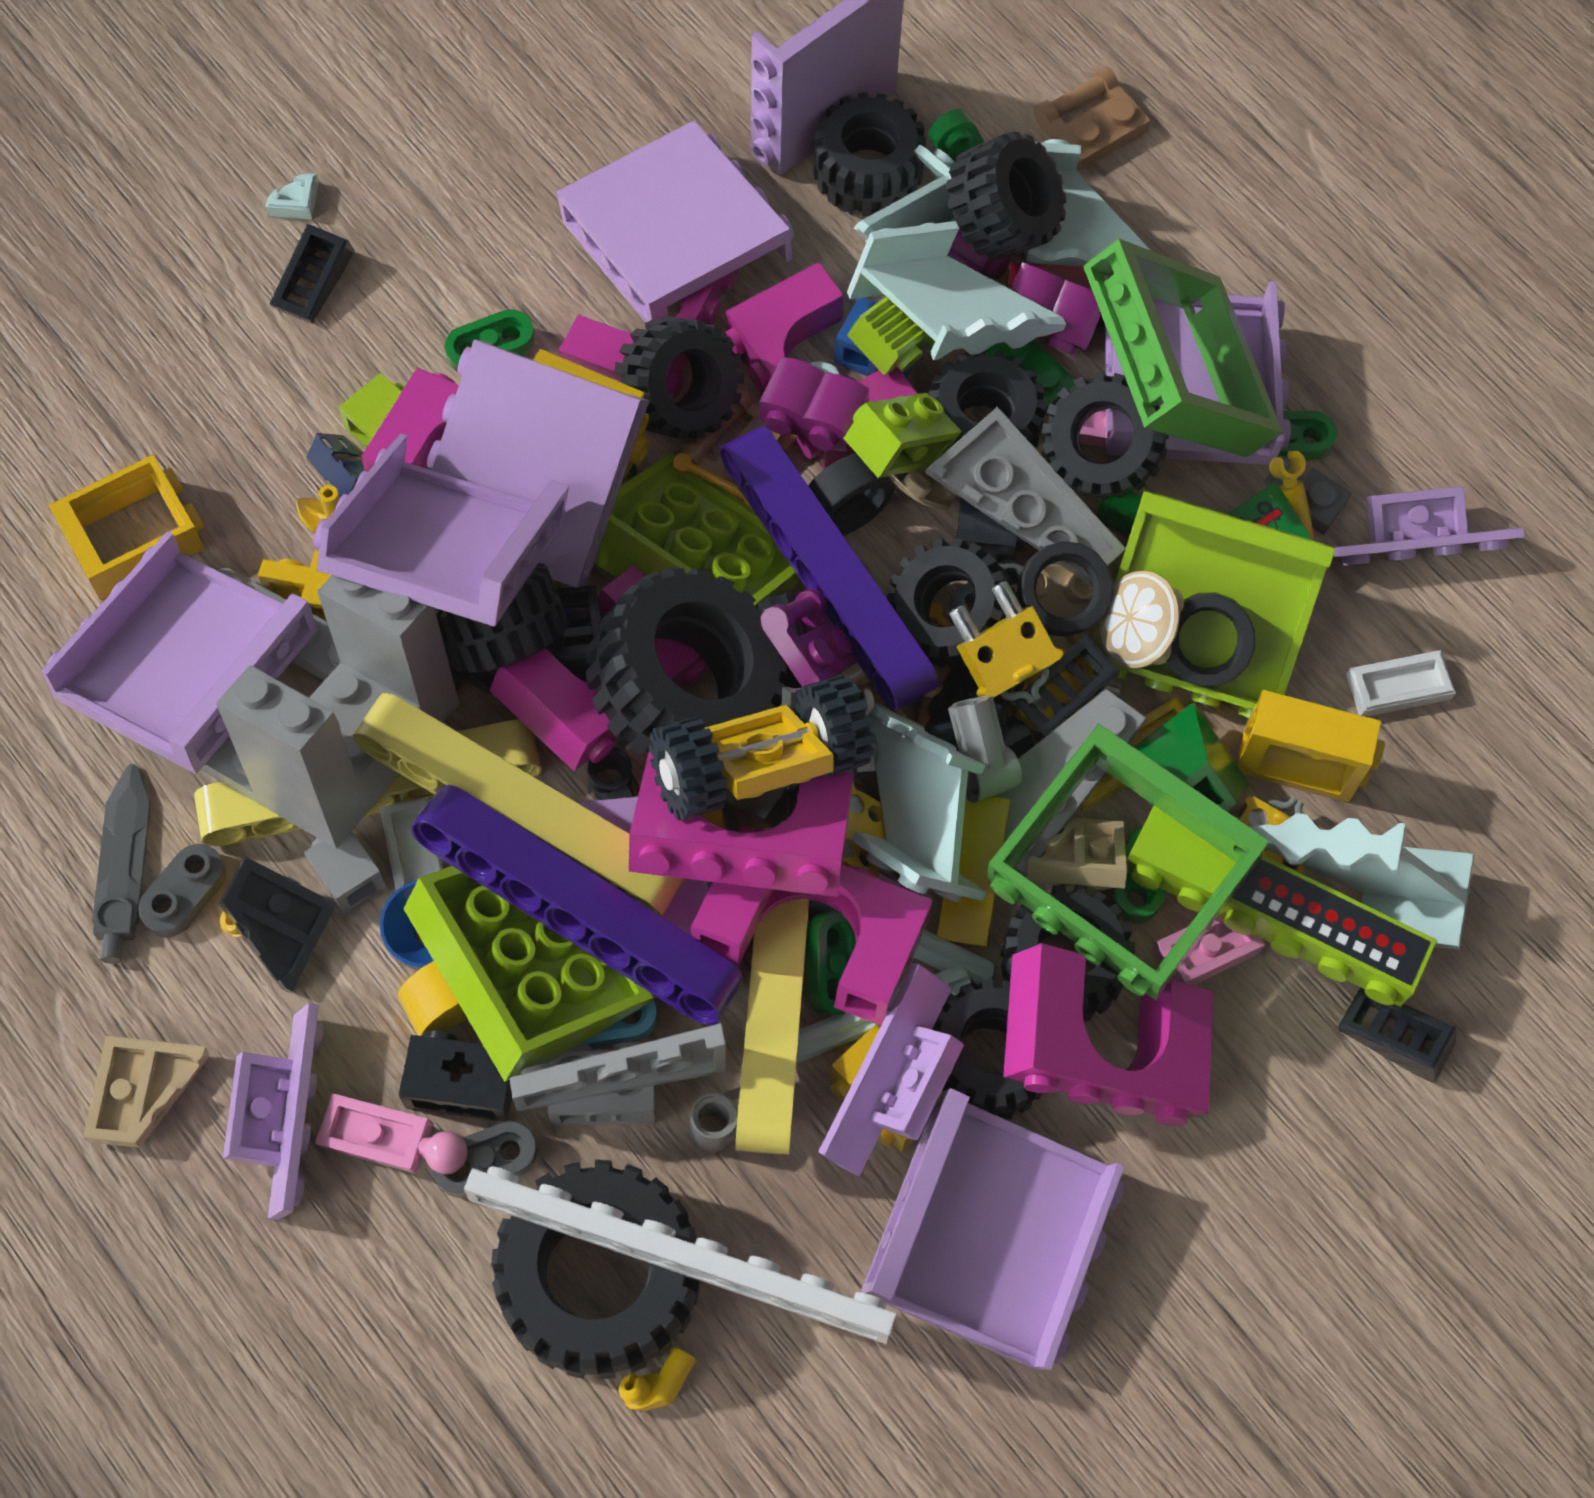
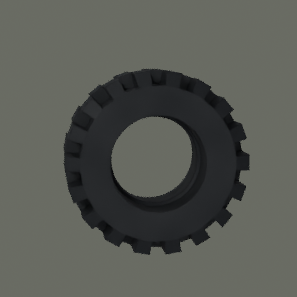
(874, 126)
(1006, 196)
(712, 382)
(994, 384)
(1064, 430)
(930, 573)
(525, 628)
(1100, 983)
(972, 1011)

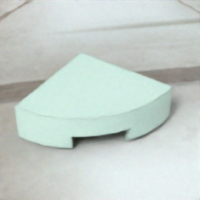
(295, 198)

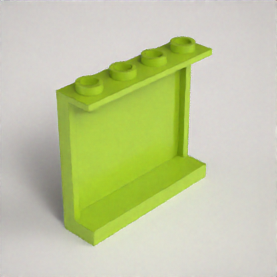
(1256, 565)

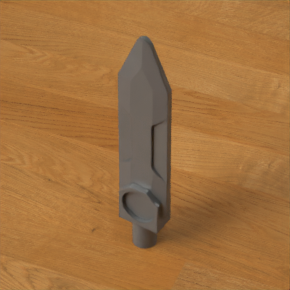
(121, 864)

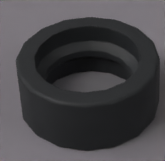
(851, 493)
(1090, 562)
(1243, 653)

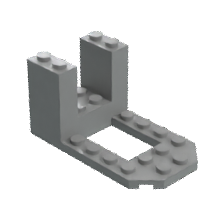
(300, 750)

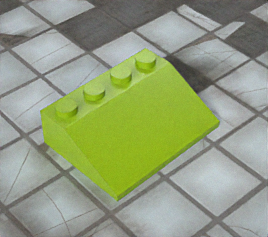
(688, 524)
(513, 976)

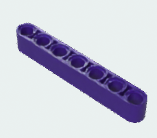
(829, 564)
(577, 904)

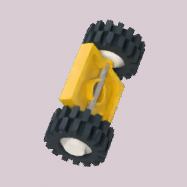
(762, 749)

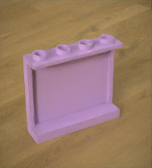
(834, 57)
(672, 219)
(1260, 324)
(533, 424)
(438, 536)
(171, 649)
(994, 1233)

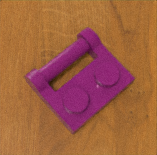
(816, 654)

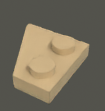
(1083, 854)
(138, 1087)

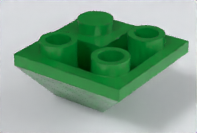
(1196, 756)

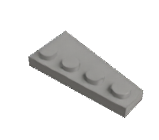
(1021, 491)
(1051, 754)
(634, 1067)

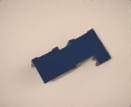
(327, 465)

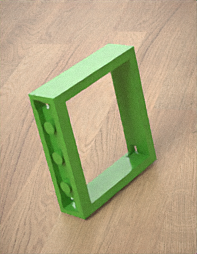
(1123, 284)
(1167, 794)

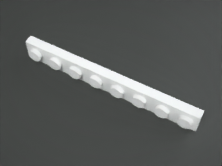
(702, 1260)

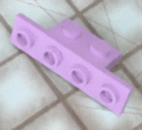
(1421, 520)
(898, 1074)
(271, 1109)

